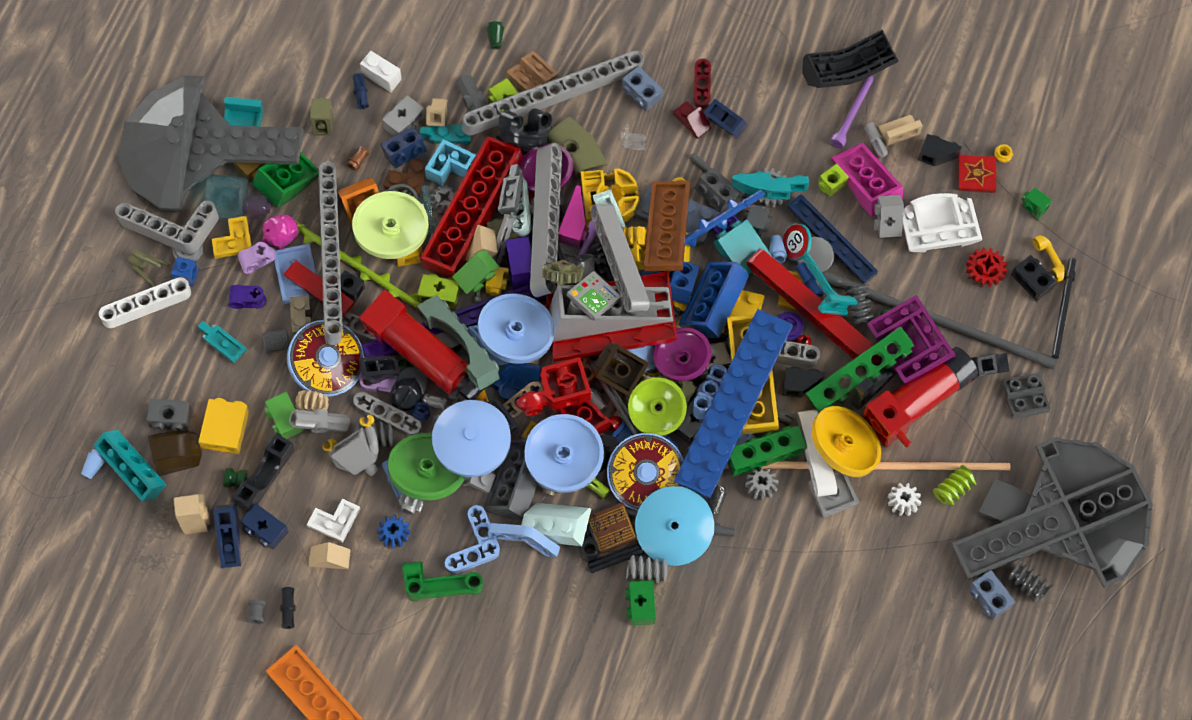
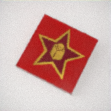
(977, 173)

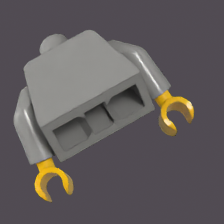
(356, 451)

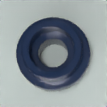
(420, 411)

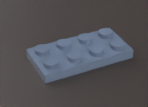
(695, 212)

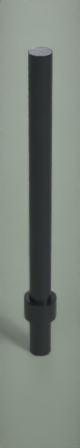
(1069, 277)

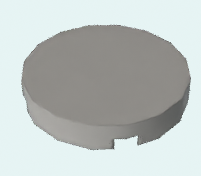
(821, 253)

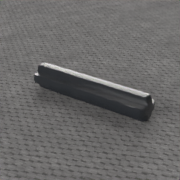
(615, 558)

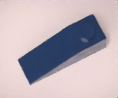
(228, 535)

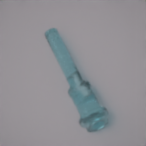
(427, 205)

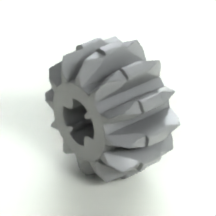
(761, 490)

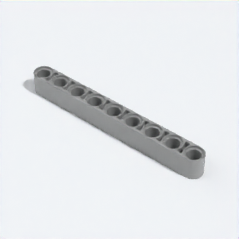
(545, 216)

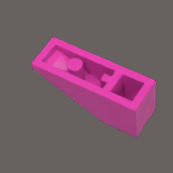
(573, 225)

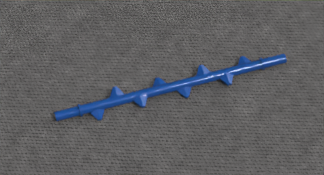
(721, 220)

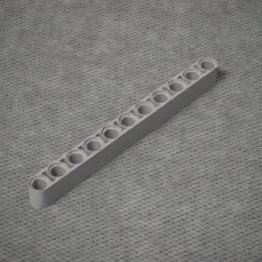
(559, 86)
(328, 195)

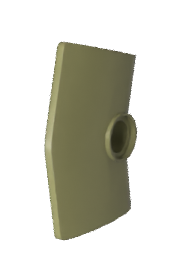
(575, 137)

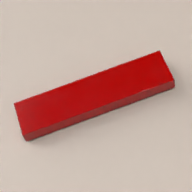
(312, 284)

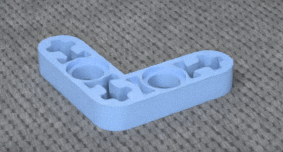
(526, 534)
(483, 543)

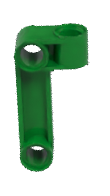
(438, 586)

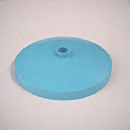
(655, 521)

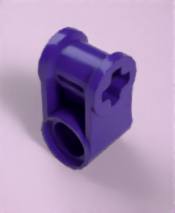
(246, 296)

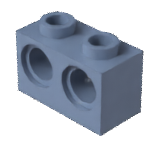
(645, 86)
(996, 593)

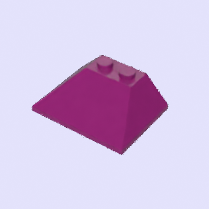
(929, 344)

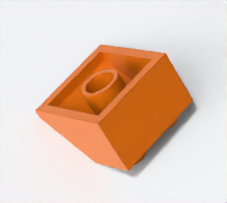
(354, 195)

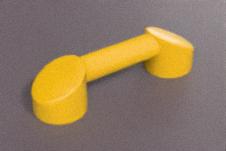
(1041, 243)

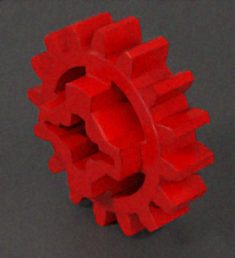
(995, 268)

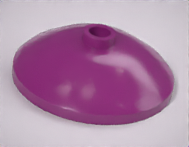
(528, 165)
(689, 345)

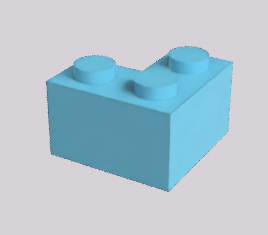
(448, 159)

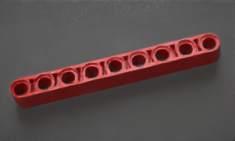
(807, 304)

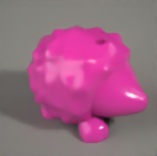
(279, 231)

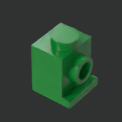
(1036, 202)

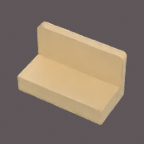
(900, 129)

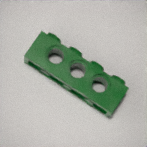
(791, 436)

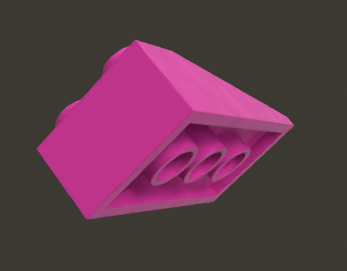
(867, 176)

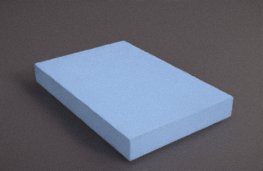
(284, 260)

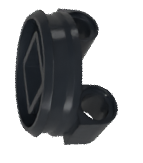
(528, 134)

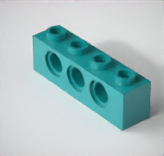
(129, 465)

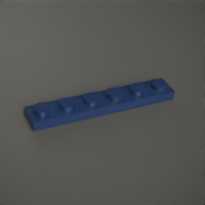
(842, 248)

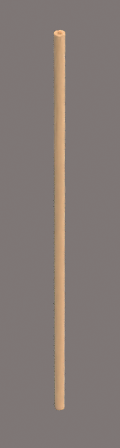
(903, 465)

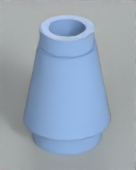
(777, 248)
(92, 464)

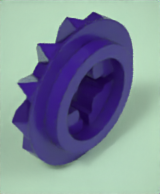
(797, 324)

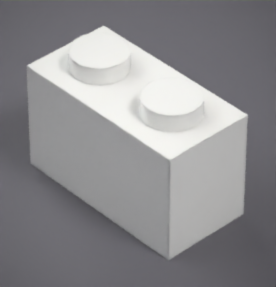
(380, 71)

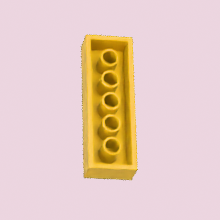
(764, 414)

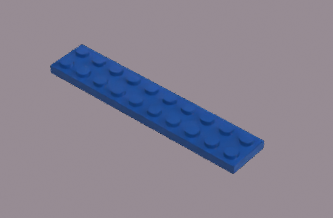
(733, 403)

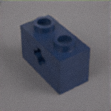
(260, 517)

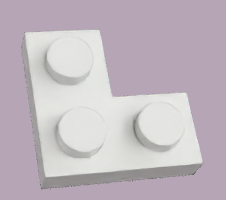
(335, 525)

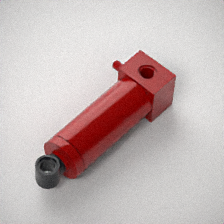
(390, 323)

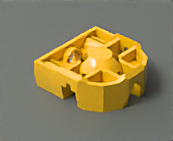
(624, 184)

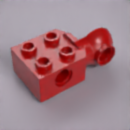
(562, 387)

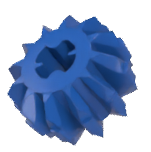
(387, 528)

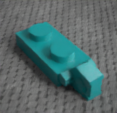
(451, 133)
(222, 342)

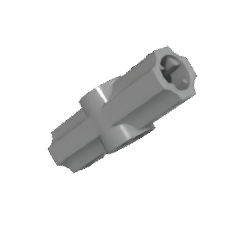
(319, 421)

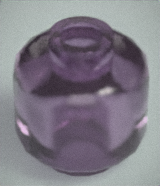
(256, 206)

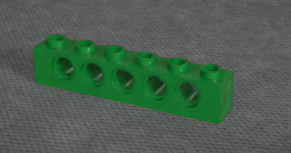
(897, 338)

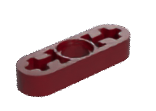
(707, 78)

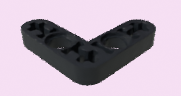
(868, 389)

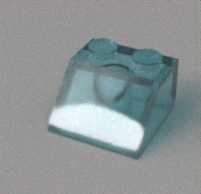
(227, 194)

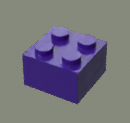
(519, 261)

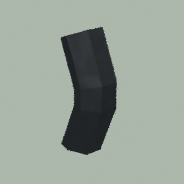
(850, 63)

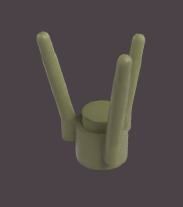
(140, 260)

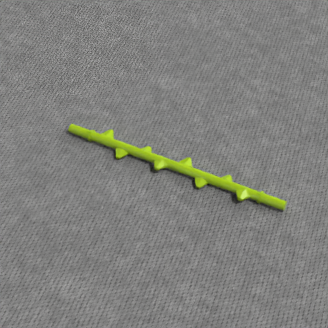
(366, 274)

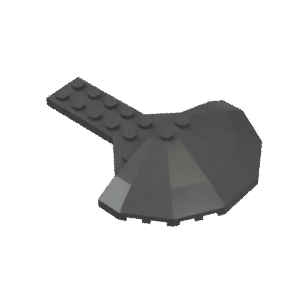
(182, 138)
(1082, 509)

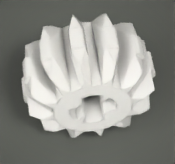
(907, 494)

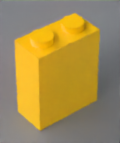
(224, 426)

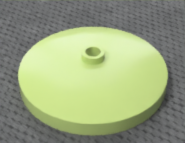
(390, 225)

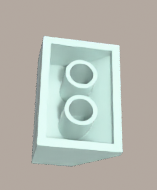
(558, 522)

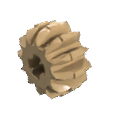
(311, 401)

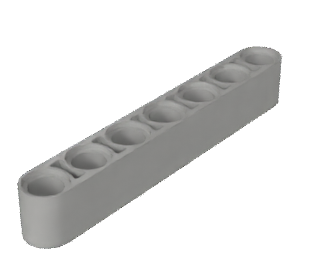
(619, 258)

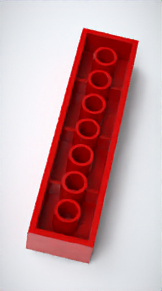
(470, 207)

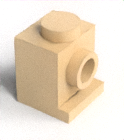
(437, 112)

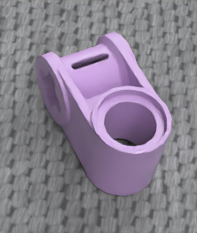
(255, 257)

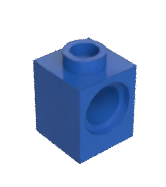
(185, 269)

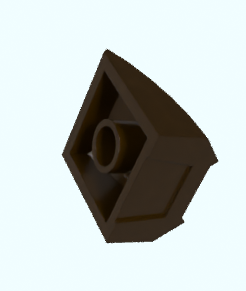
(619, 368)
(174, 451)

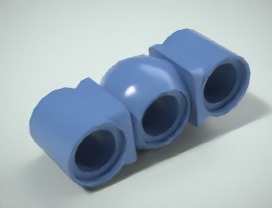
(710, 384)

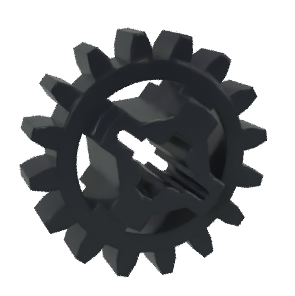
(601, 262)

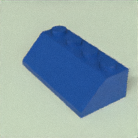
(714, 298)

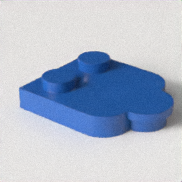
(515, 378)

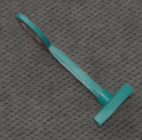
(797, 244)

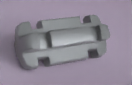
(435, 401)

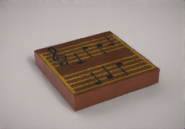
(612, 527)

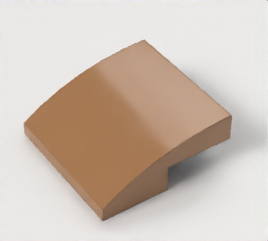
(531, 72)

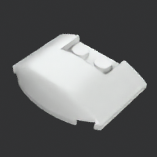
(940, 222)

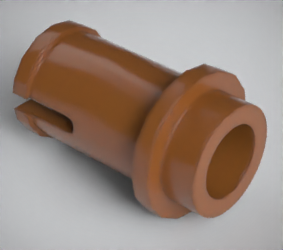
(357, 158)

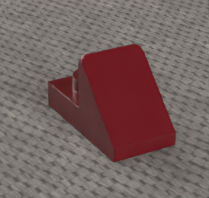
(692, 119)

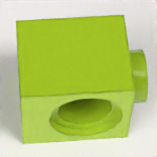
(834, 173)

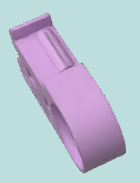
(384, 386)

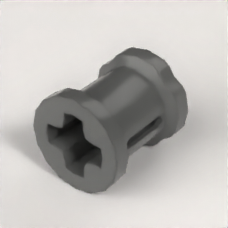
(256, 611)

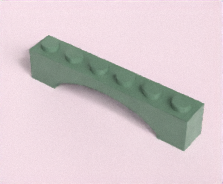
(437, 315)

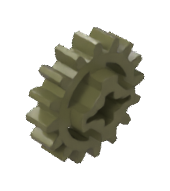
(562, 272)

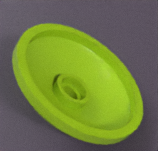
(643, 403)

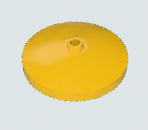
(846, 441)

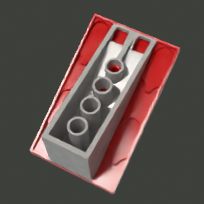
(580, 336)

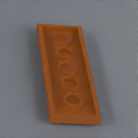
(667, 226)

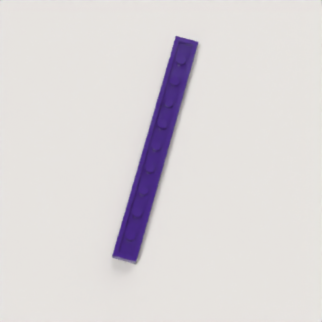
(467, 316)

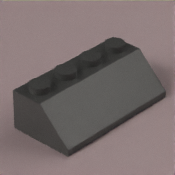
(512, 485)

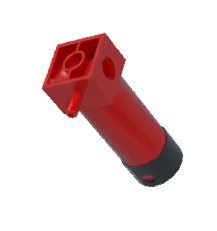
(894, 412)

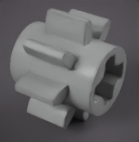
(410, 505)

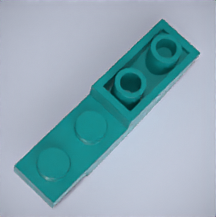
(776, 188)

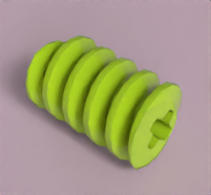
(954, 485)

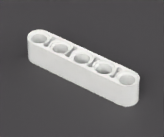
(135, 301)
(820, 471)

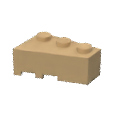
(192, 513)

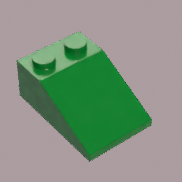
(285, 181)

